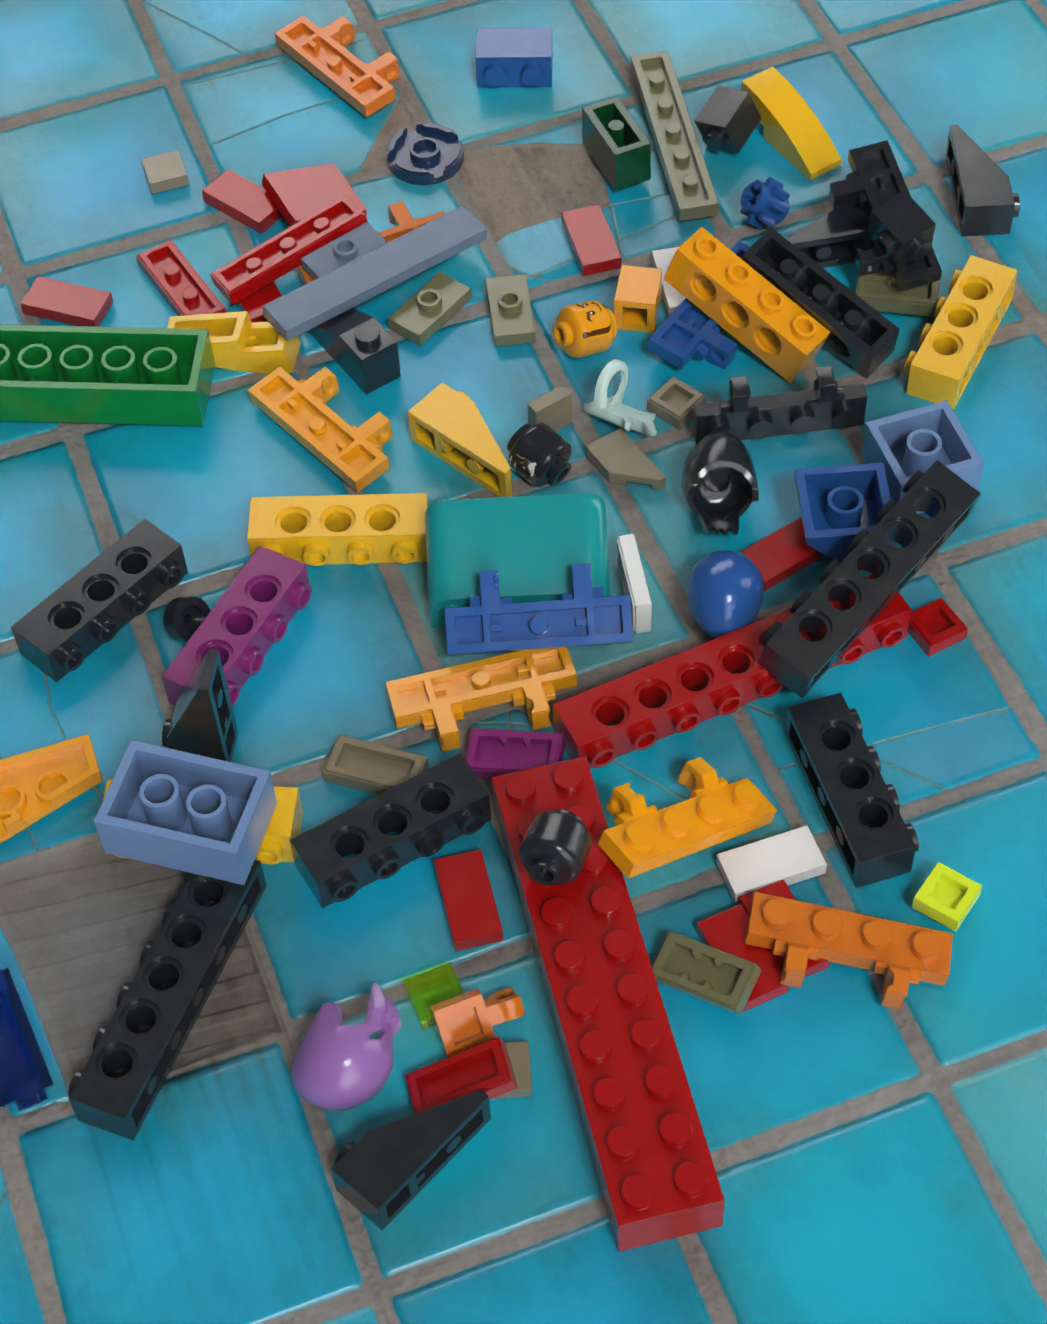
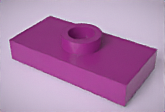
(509, 751)

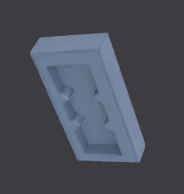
(342, 250)

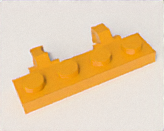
(301, 411)
(446, 694)
(709, 817)

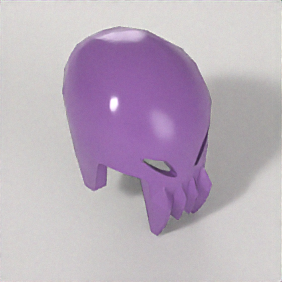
(339, 1063)

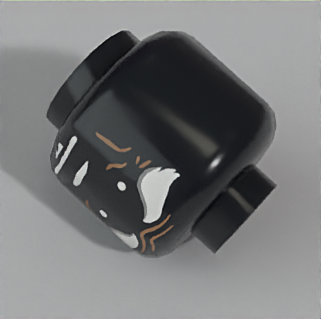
(539, 454)

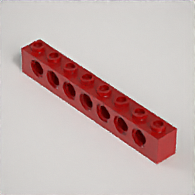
(701, 668)

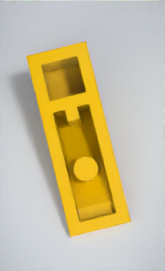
(456, 433)

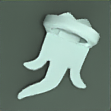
(612, 409)

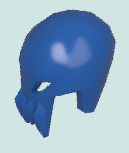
(724, 592)

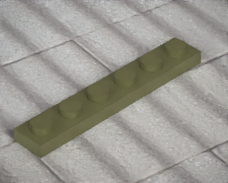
(674, 136)

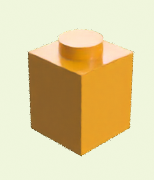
(638, 298)

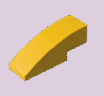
(791, 124)
(243, 344)

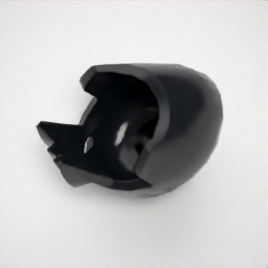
(719, 482)

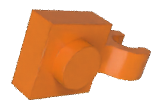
(469, 1019)

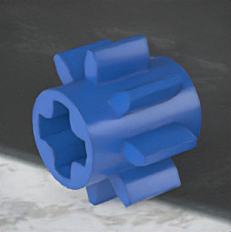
(765, 203)

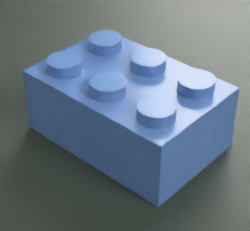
(186, 812)

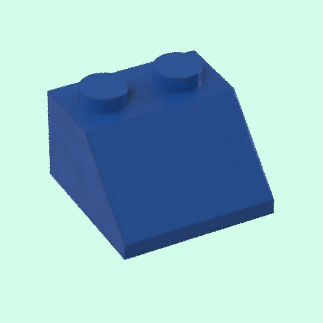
(839, 504)

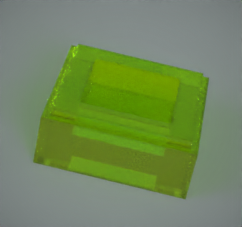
(430, 989)

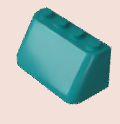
(523, 537)

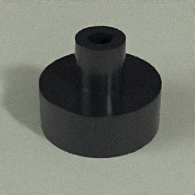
(184, 617)

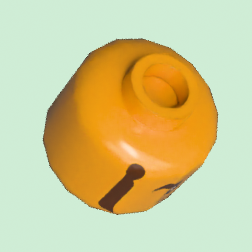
(585, 329)

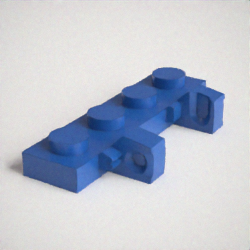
(693, 333)
(503, 626)

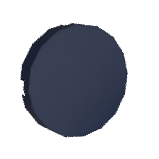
(425, 154)

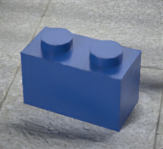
(514, 57)

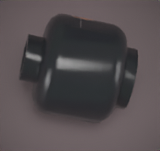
(556, 846)

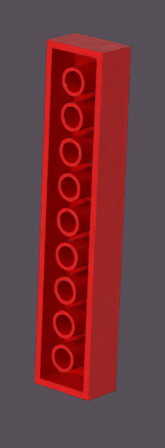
(611, 1022)

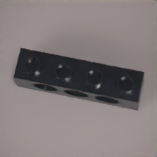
(856, 329)
(100, 600)
(404, 809)
(867, 852)

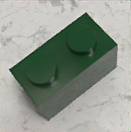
(616, 143)

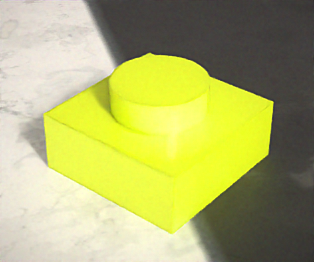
(947, 896)

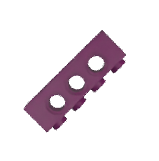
(244, 622)

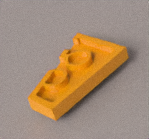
(44, 781)

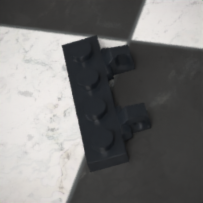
(871, 183)
(784, 413)

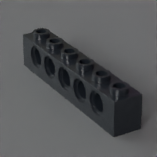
(801, 662)
(124, 1102)

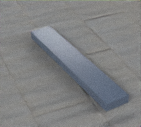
(374, 273)

